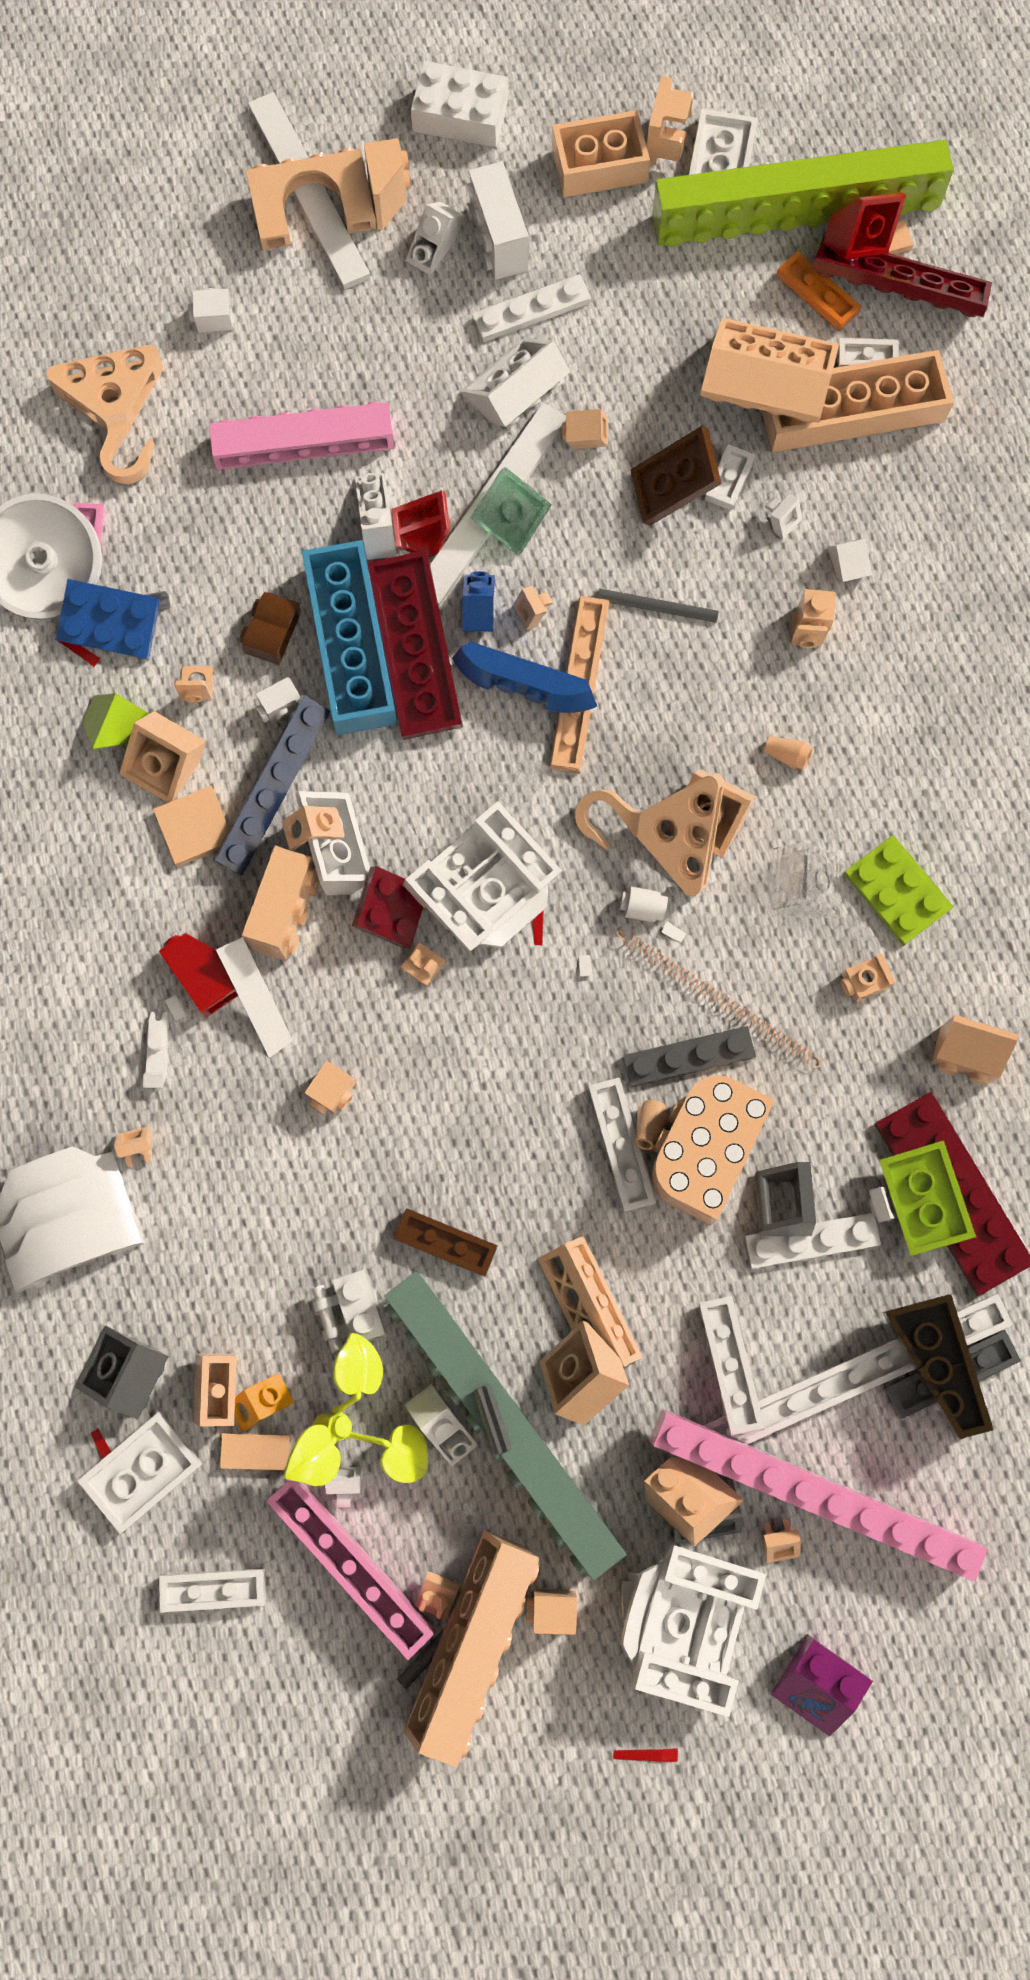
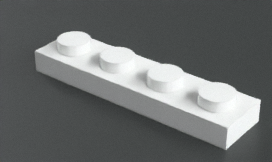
(531, 308)
(619, 1141)
(827, 1239)
(731, 1366)

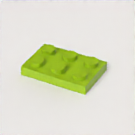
(898, 890)
(927, 1198)

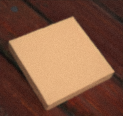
(192, 825)

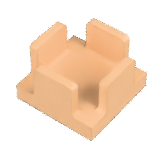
(671, 106)

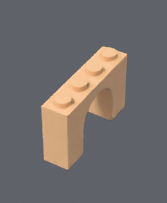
(340, 172)

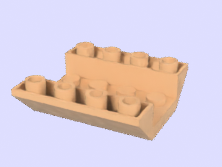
(769, 370)

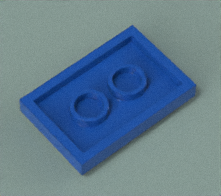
(108, 619)

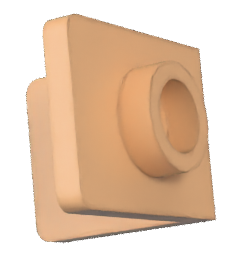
(807, 635)
(195, 690)
(315, 823)

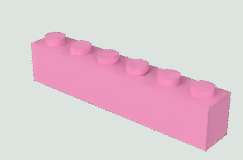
(301, 435)
(352, 1567)

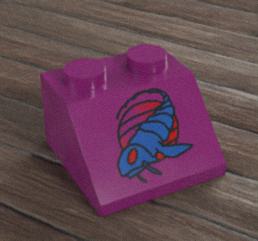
(821, 1686)

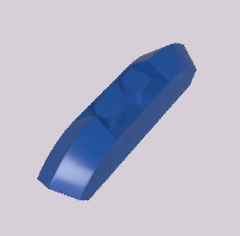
(514, 674)

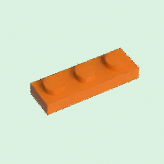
(818, 291)

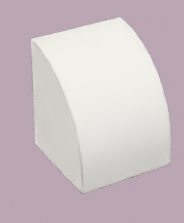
(850, 560)

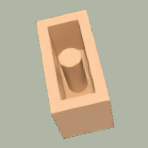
(214, 1389)
(552, 1611)

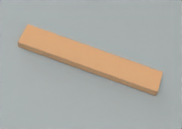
(583, 663)

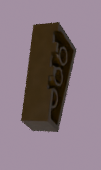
(940, 1355)

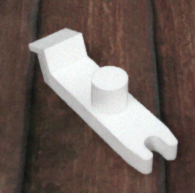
(156, 1052)

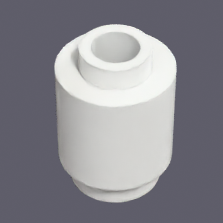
(643, 904)

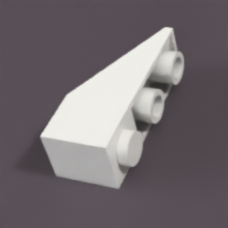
(375, 516)

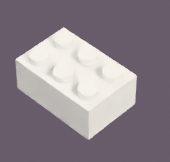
(459, 104)
(497, 220)

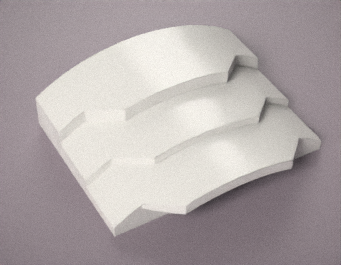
(486, 881)
(64, 1215)
(686, 1627)

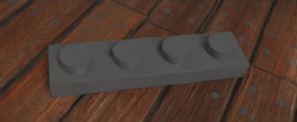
(689, 1056)
(988, 1358)

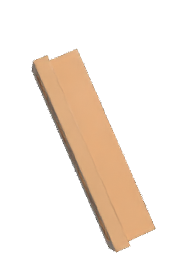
(594, 1297)

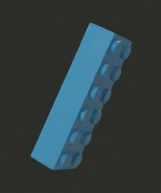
(349, 637)

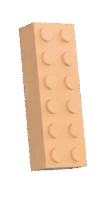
(870, 401)
(471, 1649)

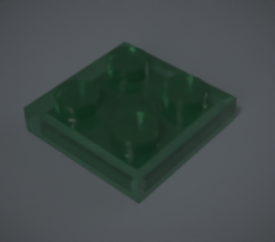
(511, 511)

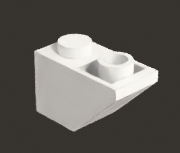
(434, 236)
(441, 1425)

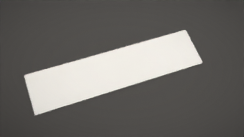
(255, 996)

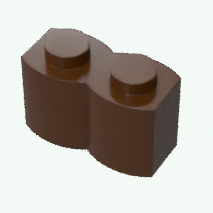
(270, 628)

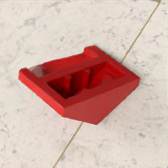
(422, 524)

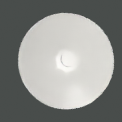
(42, 548)

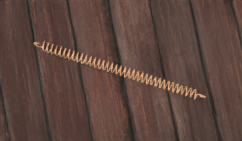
(723, 997)

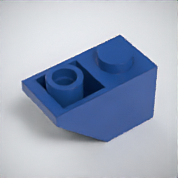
(478, 602)

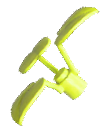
(314, 1456)

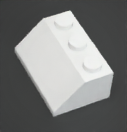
(517, 381)
(343, 861)

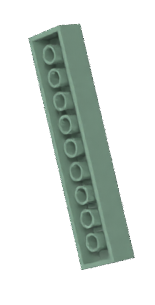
(530, 1459)

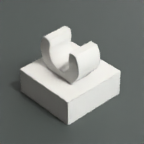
(784, 514)
(345, 1483)

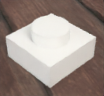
(882, 1204)

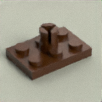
(675, 476)

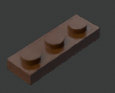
(445, 1242)

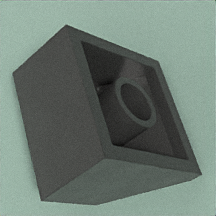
(121, 1372)

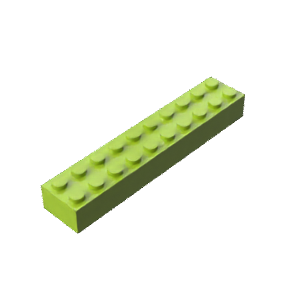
(796, 191)

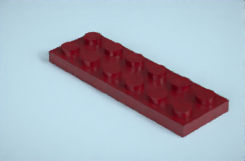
(910, 278)
(415, 645)
(997, 1248)

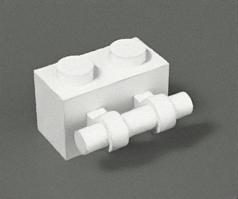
(358, 1308)

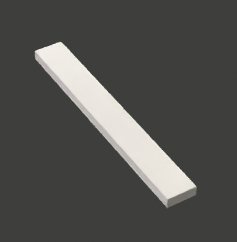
(311, 197)
(470, 536)

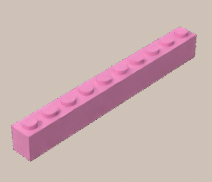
(818, 1495)

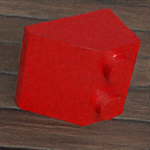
(865, 226)

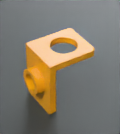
(262, 1401)

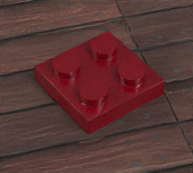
(387, 909)

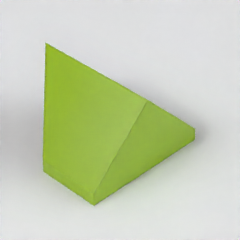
(110, 720)

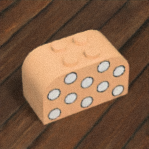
(707, 1145)

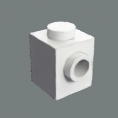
(211, 310)

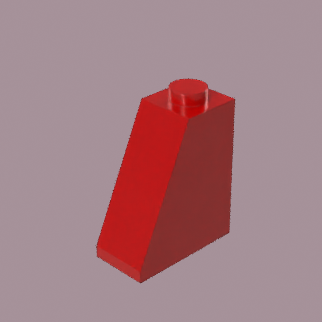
(199, 972)

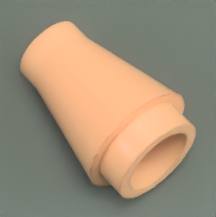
(791, 752)
(650, 1121)

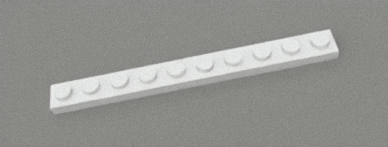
(859, 1374)

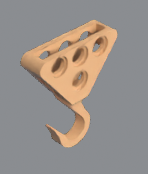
(95, 391)
(646, 825)

